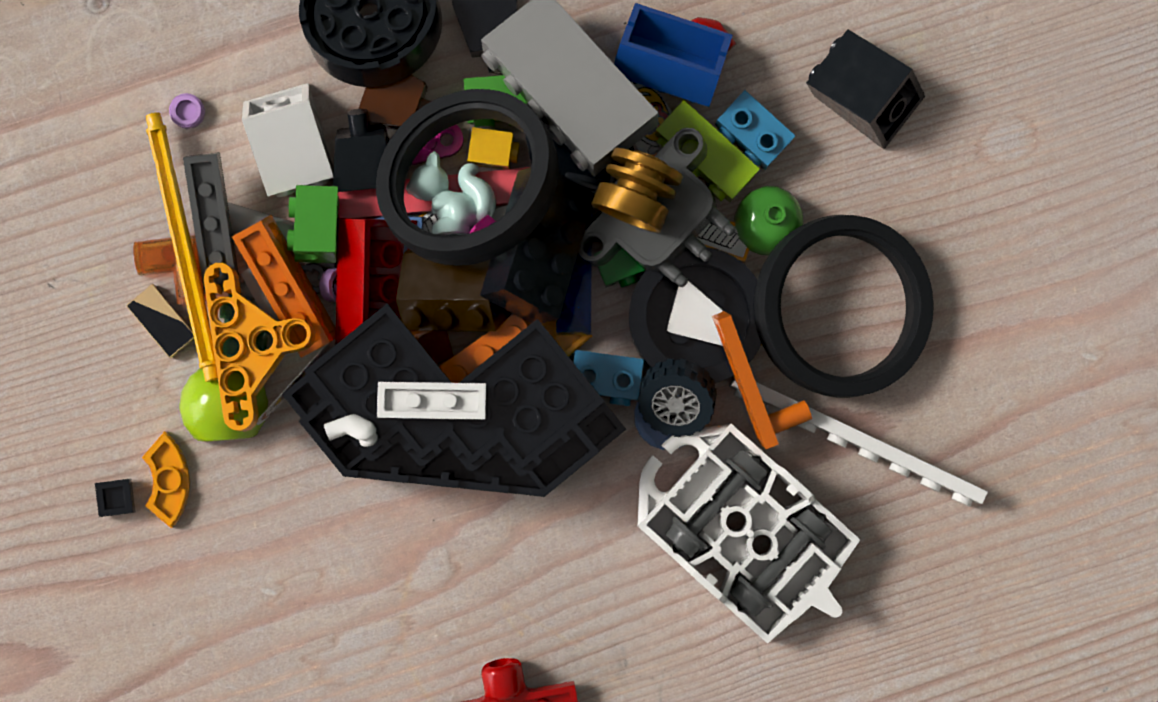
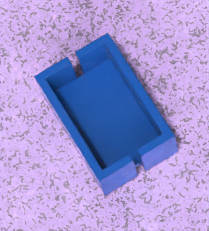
(672, 54)

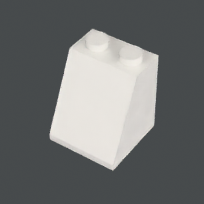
(287, 140)

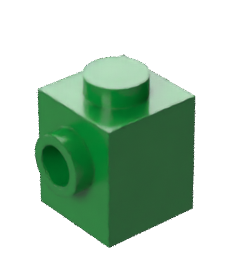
(620, 270)

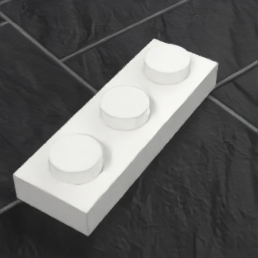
(431, 400)

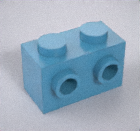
(754, 130)
(611, 375)

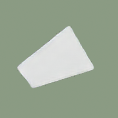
(693, 315)

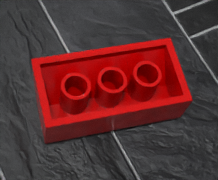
(366, 271)

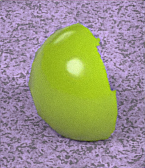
(203, 413)

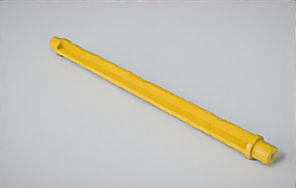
(182, 246)

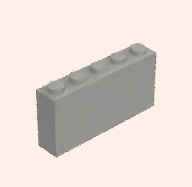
(569, 83)

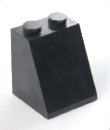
(866, 87)

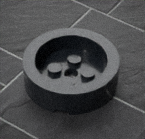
(373, 47)
(720, 279)

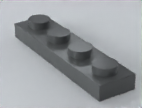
(210, 213)

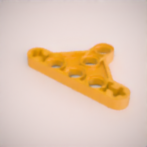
(250, 360)

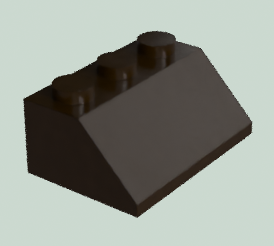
(445, 297)

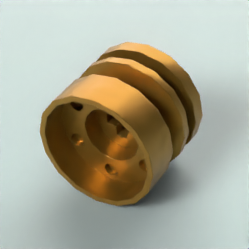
(637, 189)

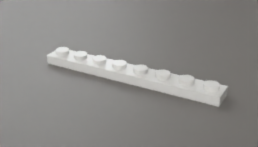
(874, 449)

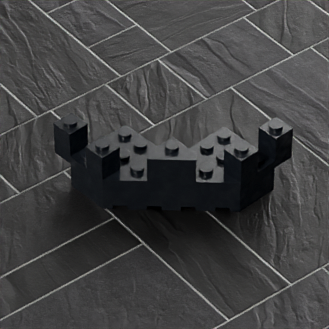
(521, 446)

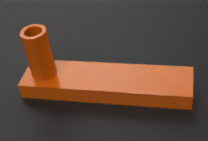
(764, 424)

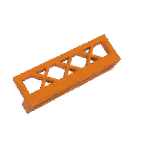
(284, 282)

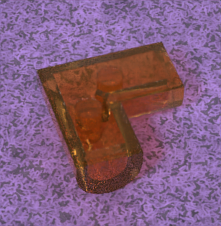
(158, 257)

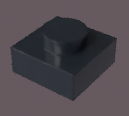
(115, 497)

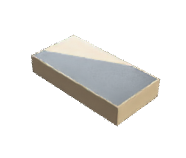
(161, 321)

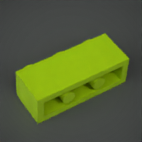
(724, 166)

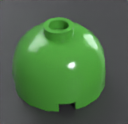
(767, 218)

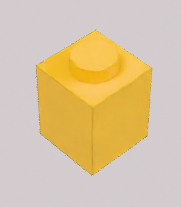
(492, 148)

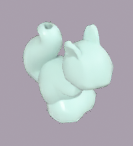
(455, 210)

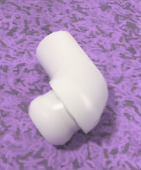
(353, 426)

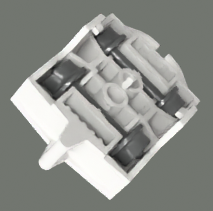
(739, 477)

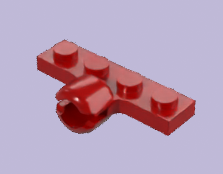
(505, 683)

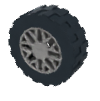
(675, 413)

